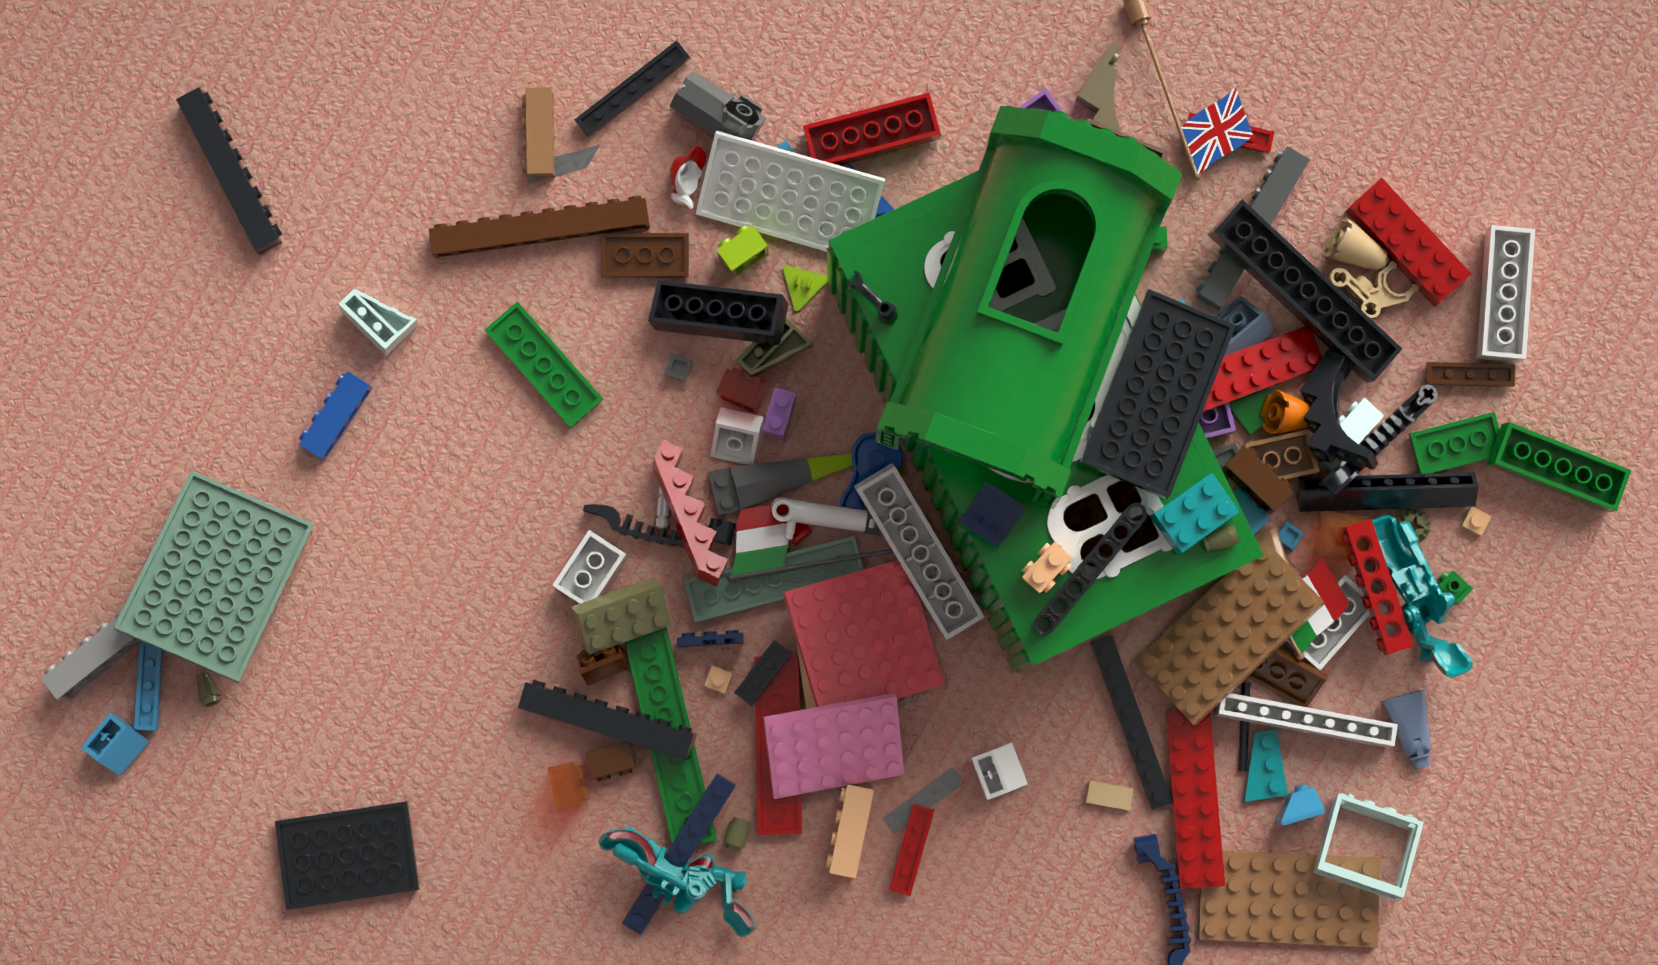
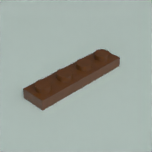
(1470, 374)

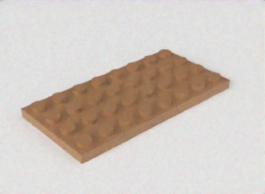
(1229, 633)
(1285, 902)

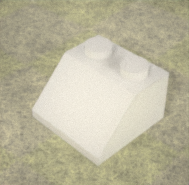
(736, 436)

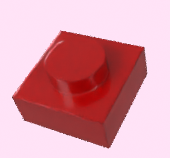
(801, 532)

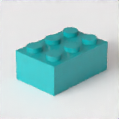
(1194, 513)

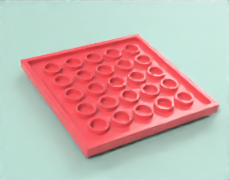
(863, 636)

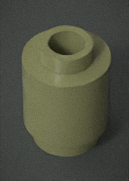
(737, 834)

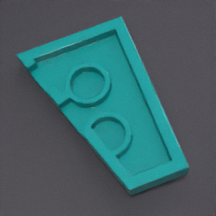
(1266, 768)

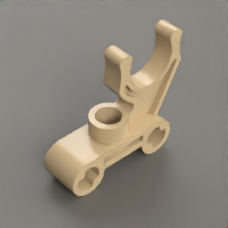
(1365, 295)

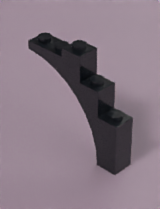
(1323, 393)

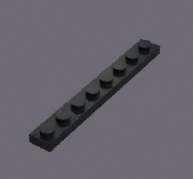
(1131, 722)

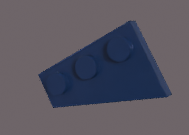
(710, 638)

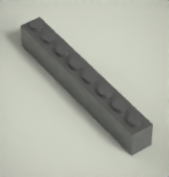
(1267, 204)

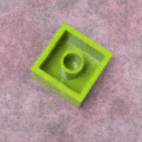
(742, 250)

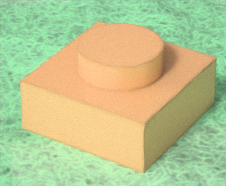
(1476, 521)
(718, 679)

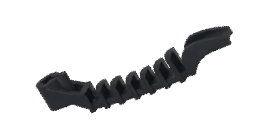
(1380, 438)
(724, 528)

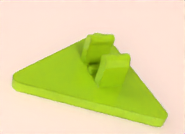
(802, 285)

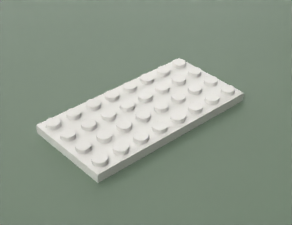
(785, 192)

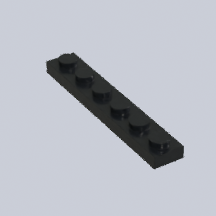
(632, 89)

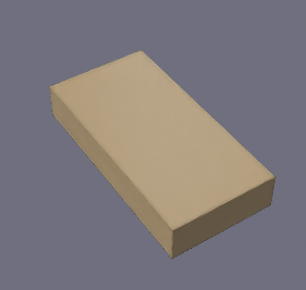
(1109, 795)

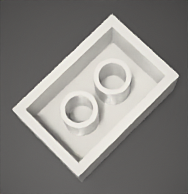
(590, 569)

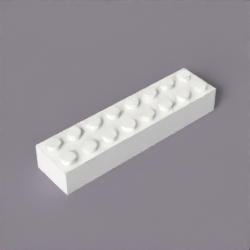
(919, 551)

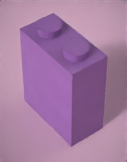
(779, 414)

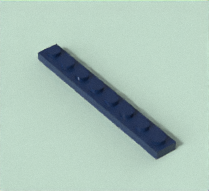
(682, 848)

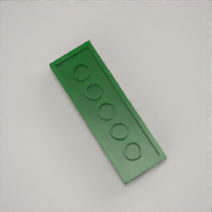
(544, 364)

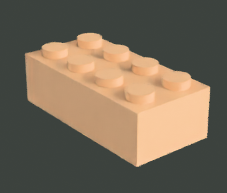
(851, 831)

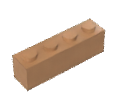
(539, 132)

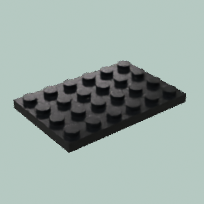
(347, 855)

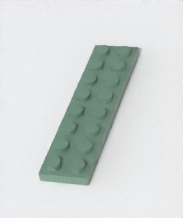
(754, 591)

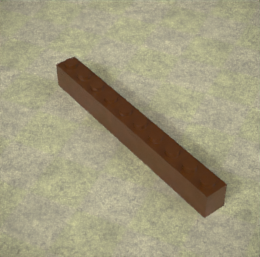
(539, 227)

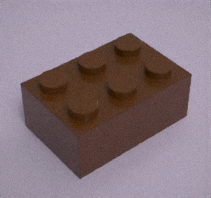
(1258, 479)

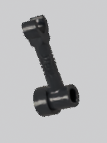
(881, 305)

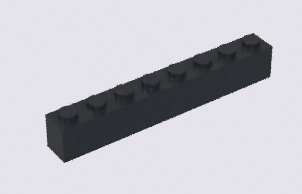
(229, 170)
(1390, 492)
(607, 720)

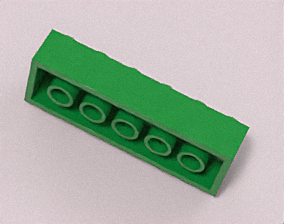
(1559, 467)

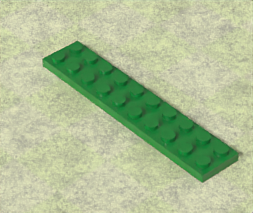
(662, 697)

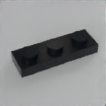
(762, 673)

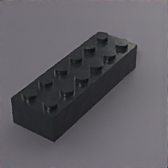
(718, 312)

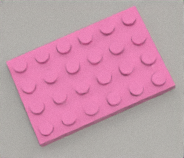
(834, 745)

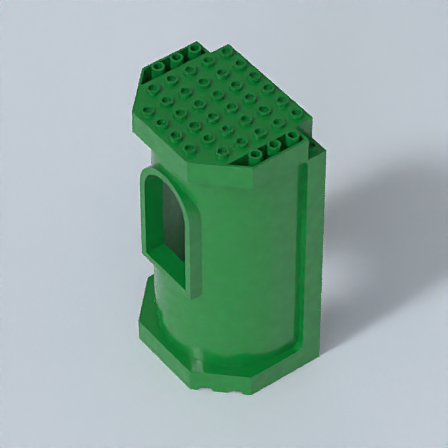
(997, 382)

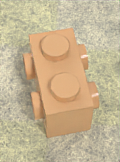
(1043, 571)

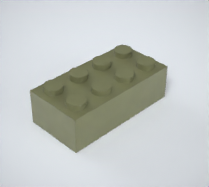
(621, 616)

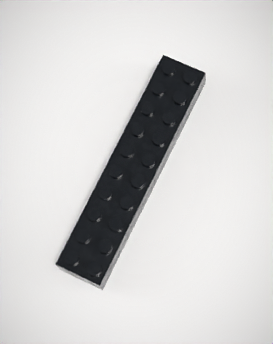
(1304, 291)

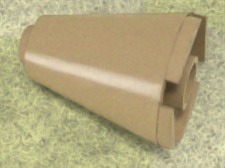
(1355, 247)

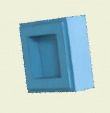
(1290, 535)

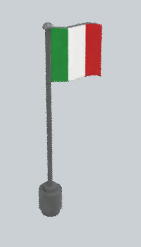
(763, 544)

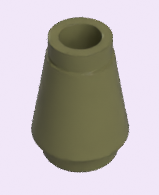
(1222, 538)
(207, 690)

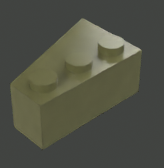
(763, 357)

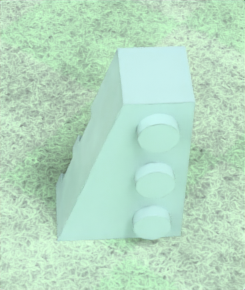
(378, 322)
(1357, 424)

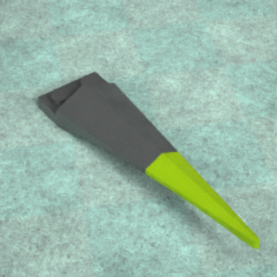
(751, 484)

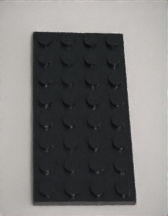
(1157, 394)

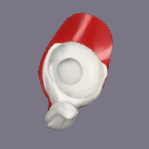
(685, 175)

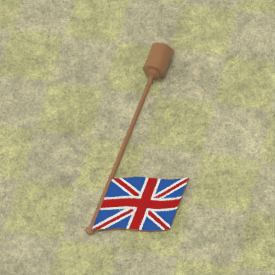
(1211, 131)

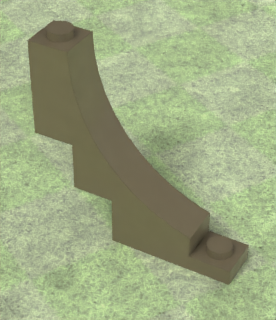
(1099, 89)

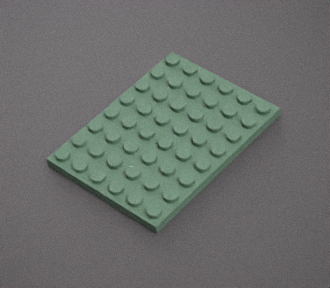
(214, 576)

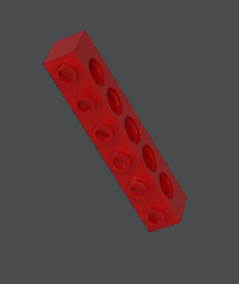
(1401, 638)

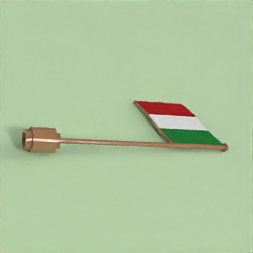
(1327, 588)

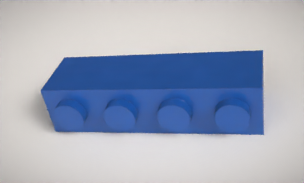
(335, 416)

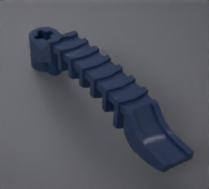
(1148, 851)

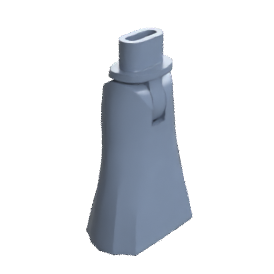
(1412, 730)

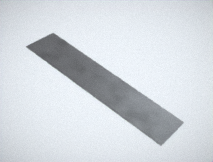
(570, 162)
(926, 797)

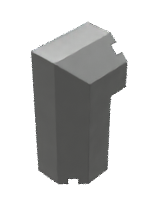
(716, 110)

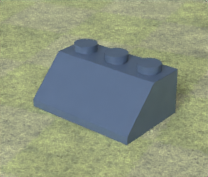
(1250, 322)

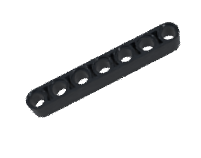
(1093, 557)

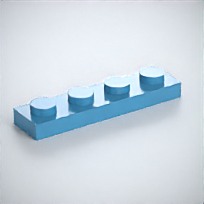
(148, 687)

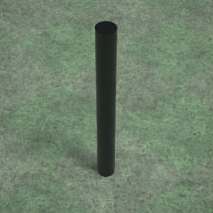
(1244, 733)

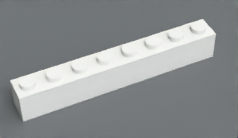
(1307, 720)

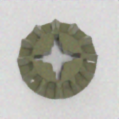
(1421, 520)

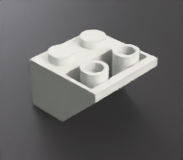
(999, 771)

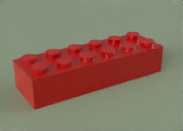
(873, 131)
(1408, 242)

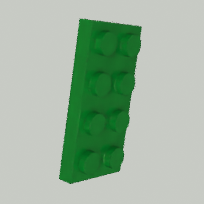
(1454, 443)

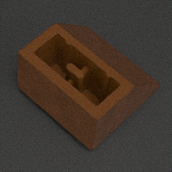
(601, 664)

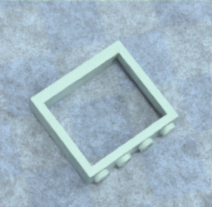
(1358, 880)

